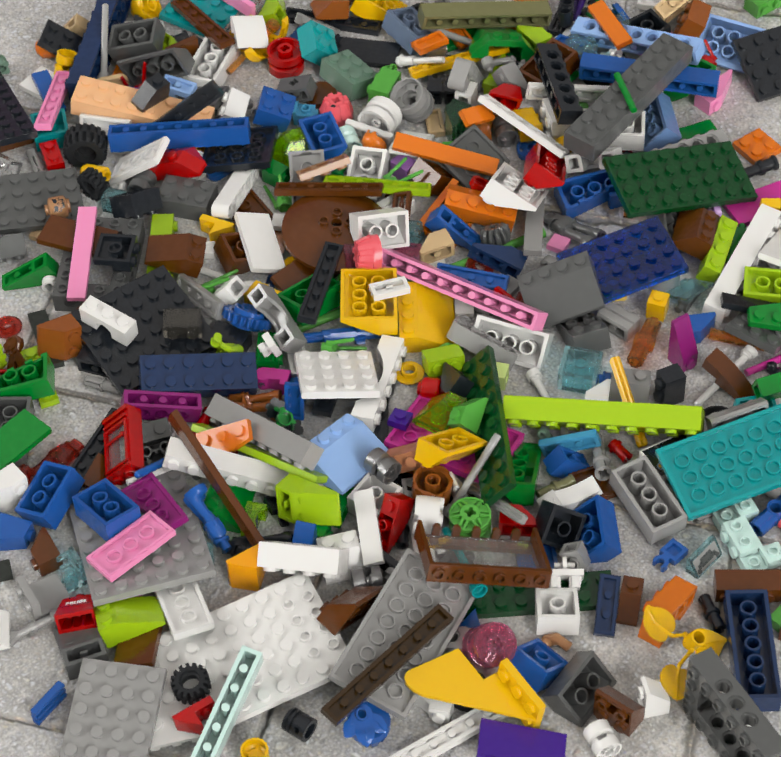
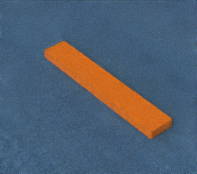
(445, 154)

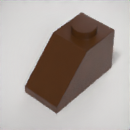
(44, 554)
(630, 600)

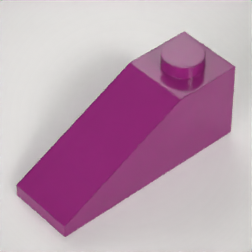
(682, 343)

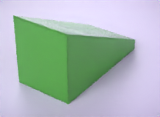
(776, 619)

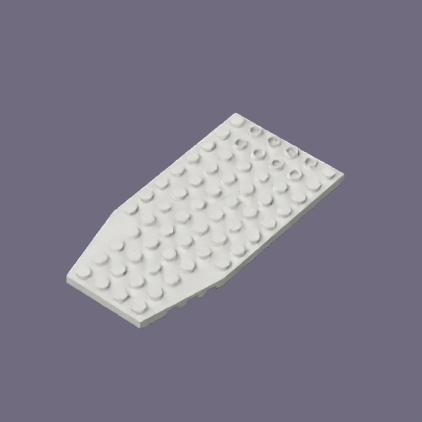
(273, 621)

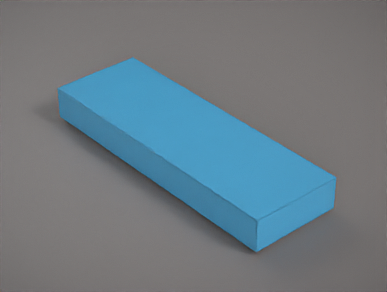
(574, 441)

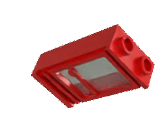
(123, 444)

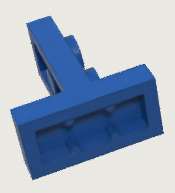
(293, 399)

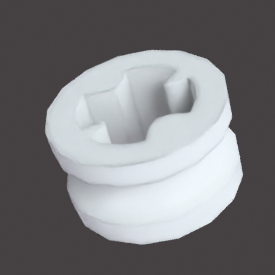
(48, 283)

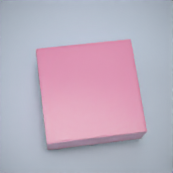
(558, 243)

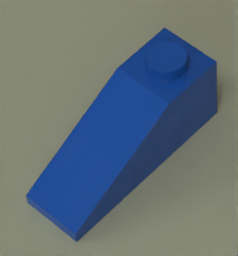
(459, 231)

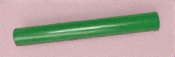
(624, 90)

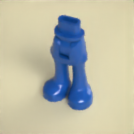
(212, 525)

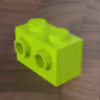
(434, 359)

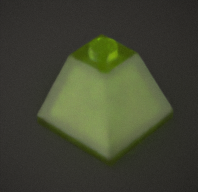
(287, 142)
(437, 411)

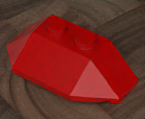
(181, 163)

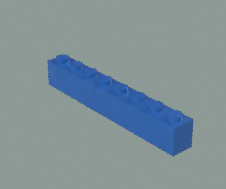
(690, 81)
(181, 133)

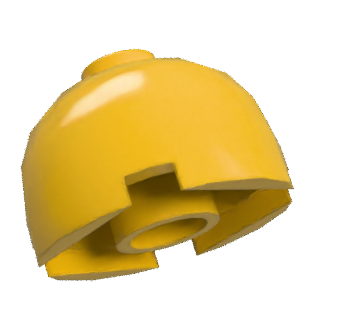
(145, 8)

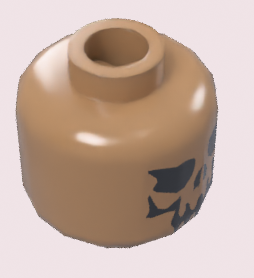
(58, 206)

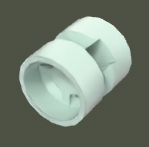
(350, 137)

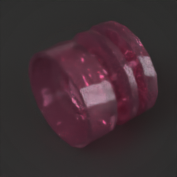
(479, 649)

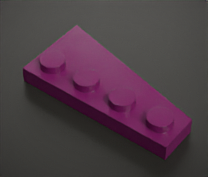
(151, 495)

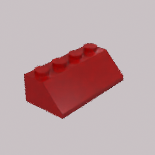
(543, 168)

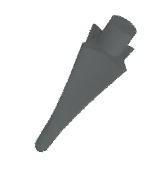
(685, 305)

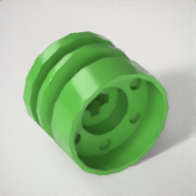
(470, 513)

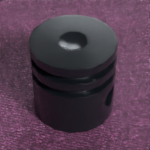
(299, 724)

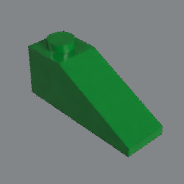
(30, 273)

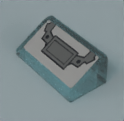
(703, 557)

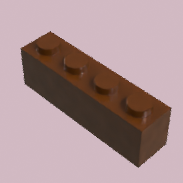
(747, 580)

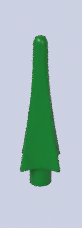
(740, 230)

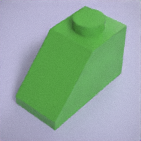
(468, 415)

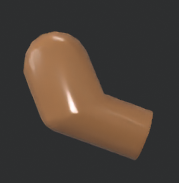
(557, 639)

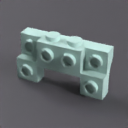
(741, 538)

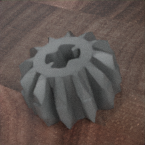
(495, 234)

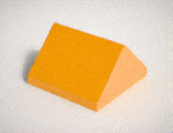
(244, 572)

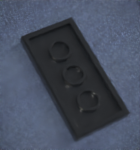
(371, 52)

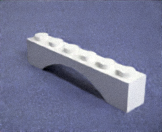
(389, 354)

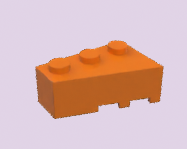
(675, 598)

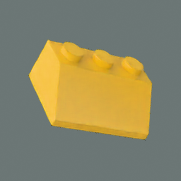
(447, 446)

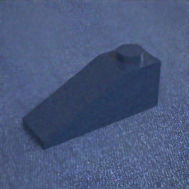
(498, 257)

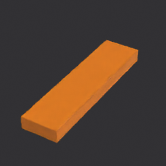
(610, 24)

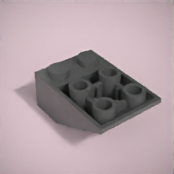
(585, 333)
(155, 440)
(79, 645)

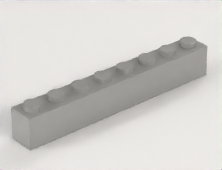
(266, 433)

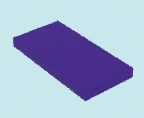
(514, 740)

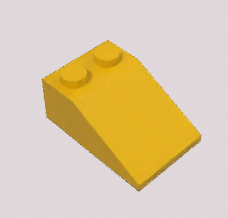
(374, 8)

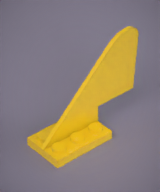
(456, 681)

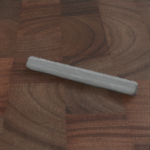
(502, 506)

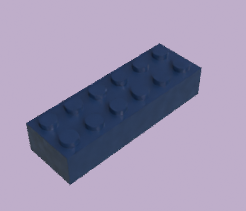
(199, 373)
(753, 646)

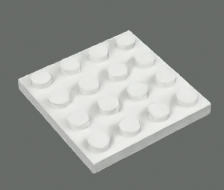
(336, 374)

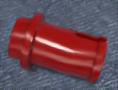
(619, 450)

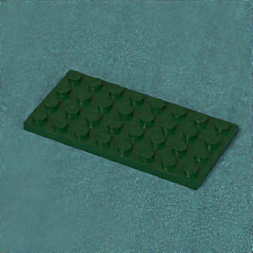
(679, 179)

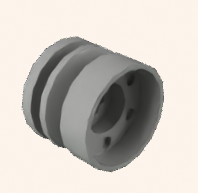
(412, 99)

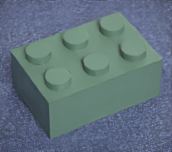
(347, 74)

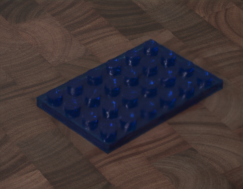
(632, 258)

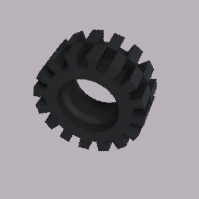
(92, 183)
(187, 673)

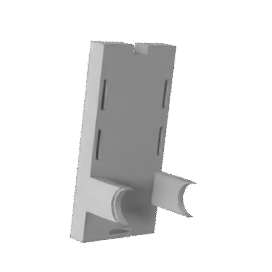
(299, 162)

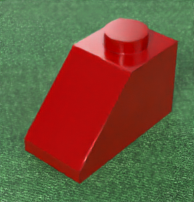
(508, 95)
(507, 524)

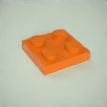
(756, 146)

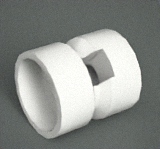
(601, 739)

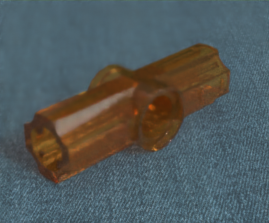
(644, 342)

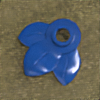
(365, 727)

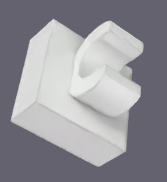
(269, 346)

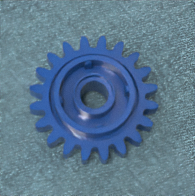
(246, 317)

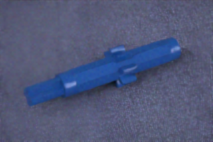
(341, 333)

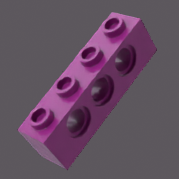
(160, 404)

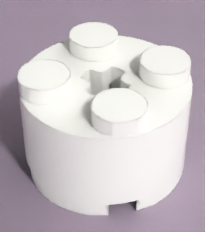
(429, 510)

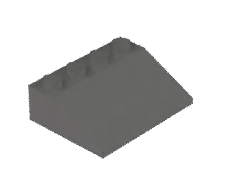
(563, 288)

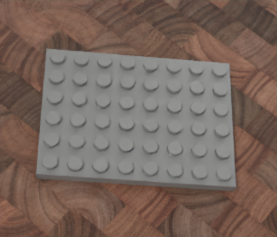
(175, 563)

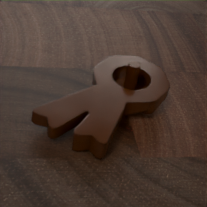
(13, 348)

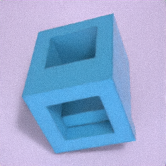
(303, 111)

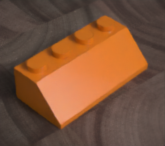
(470, 207)

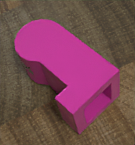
(273, 378)

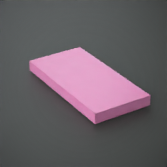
(130, 546)

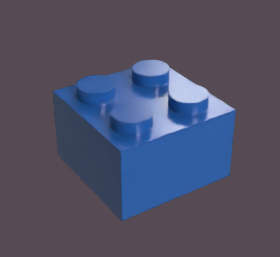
(274, 109)

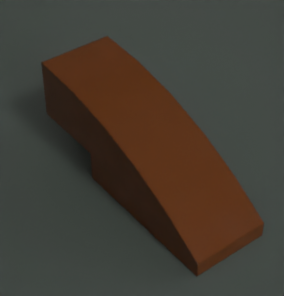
(727, 375)

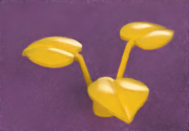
(659, 625)

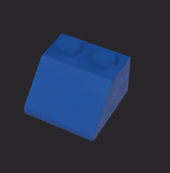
(538, 664)

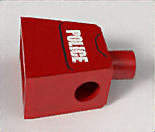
(75, 614)

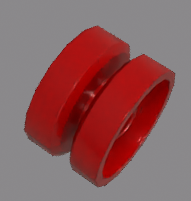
(285, 58)

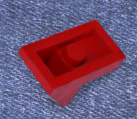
(190, 718)

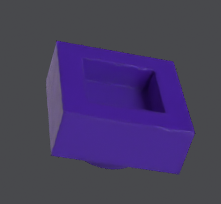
(400, 419)

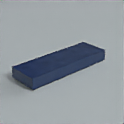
(607, 605)

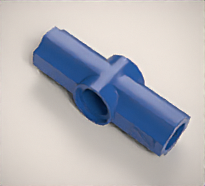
(767, 518)

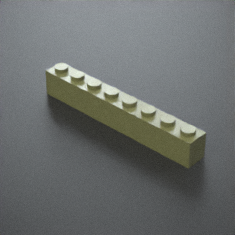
(484, 14)

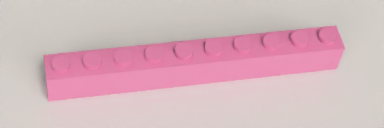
(464, 290)

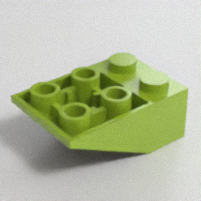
(307, 502)

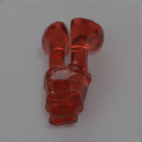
(61, 454)

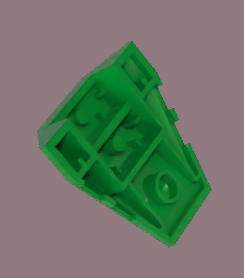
(499, 37)

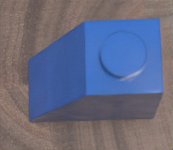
(15, 532)

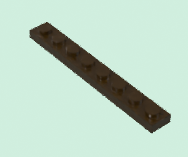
(386, 665)

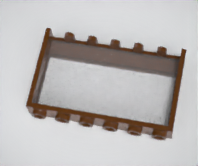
(483, 559)

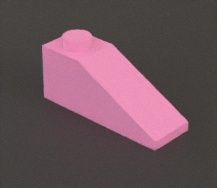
(711, 104)

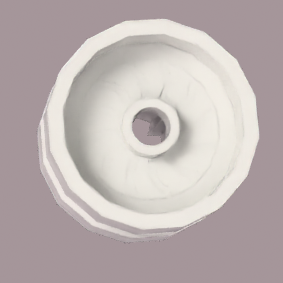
(381, 114)

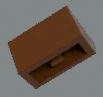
(618, 710)

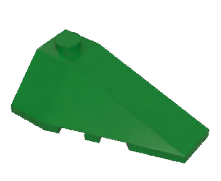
(526, 469)

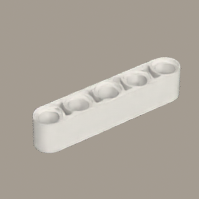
(234, 193)

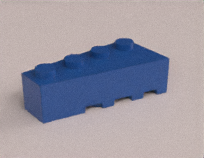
(583, 193)

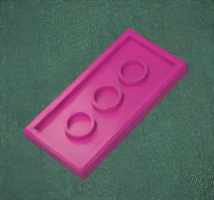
(746, 211)

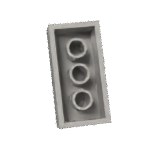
(648, 499)

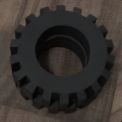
(85, 145)

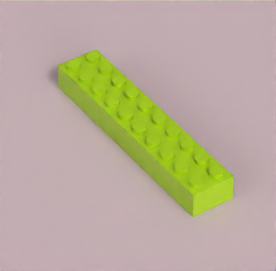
(603, 415)

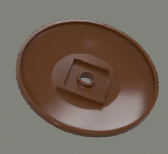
(311, 222)

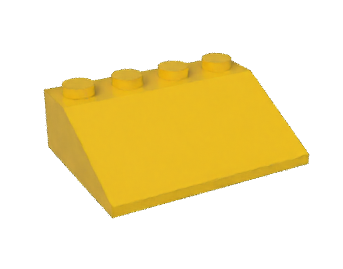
(358, 306)
(424, 317)

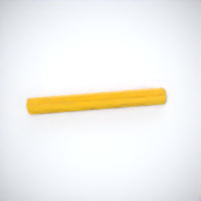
(625, 393)

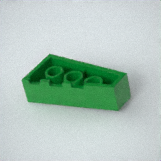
(32, 379)

